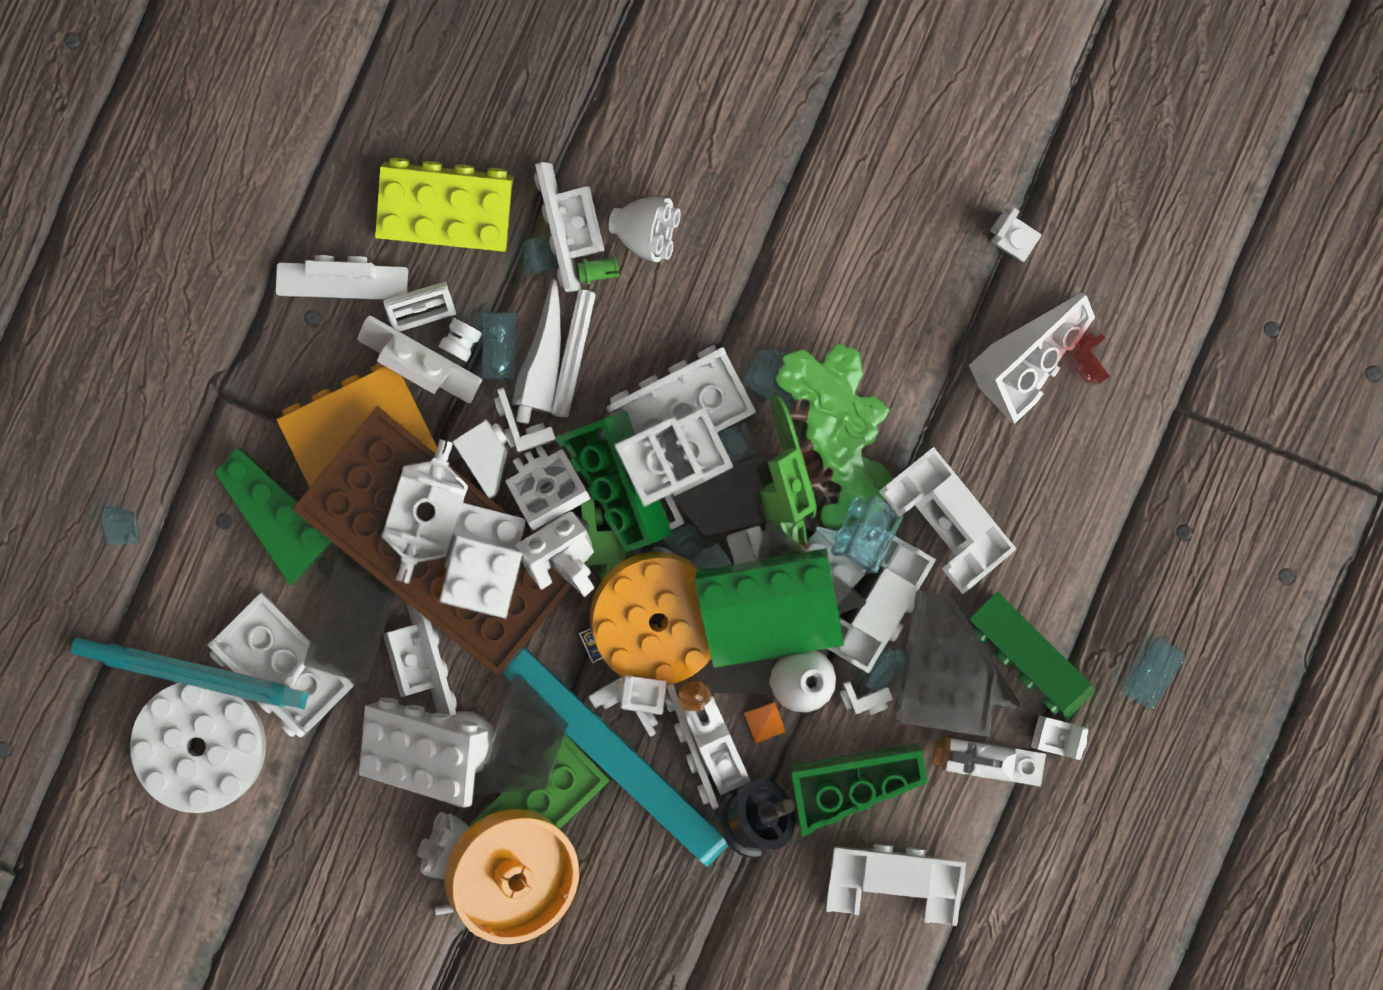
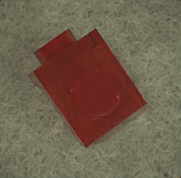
(1089, 366)

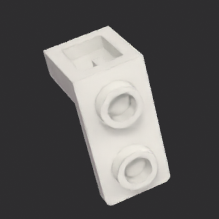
(1014, 235)
(536, 435)
(547, 543)
(607, 697)

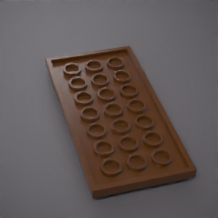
(352, 508)

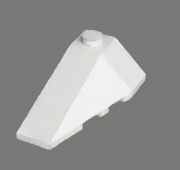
(1021, 362)

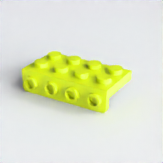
(444, 205)

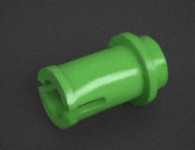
(597, 270)

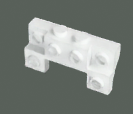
(953, 515)
(887, 601)
(896, 874)

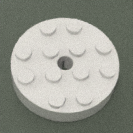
(192, 780)

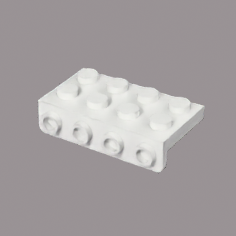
(688, 388)
(268, 647)
(420, 751)

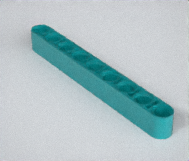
(621, 761)

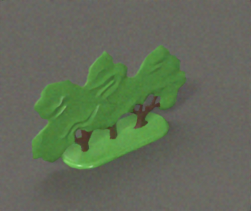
(837, 426)

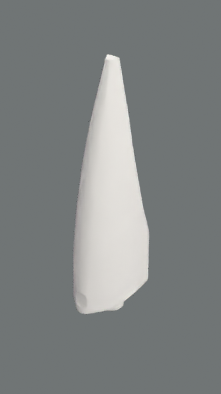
(540, 370)

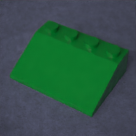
(769, 608)

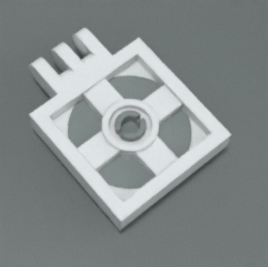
(546, 487)

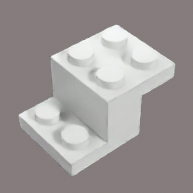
(674, 456)
(483, 560)

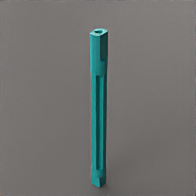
(191, 673)

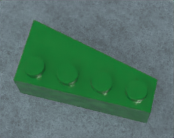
(610, 484)
(268, 510)
(1032, 655)
(853, 782)

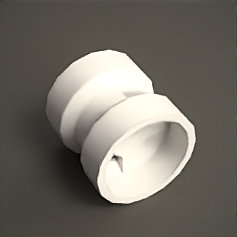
(458, 347)

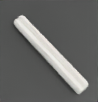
(573, 353)

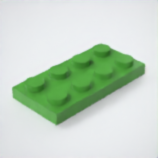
(571, 786)

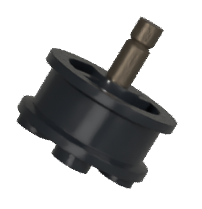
(756, 818)

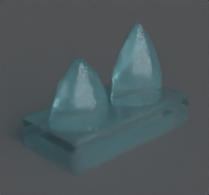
(499, 346)

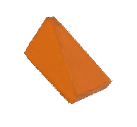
(765, 722)

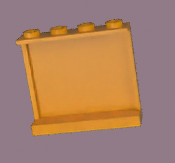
(328, 422)

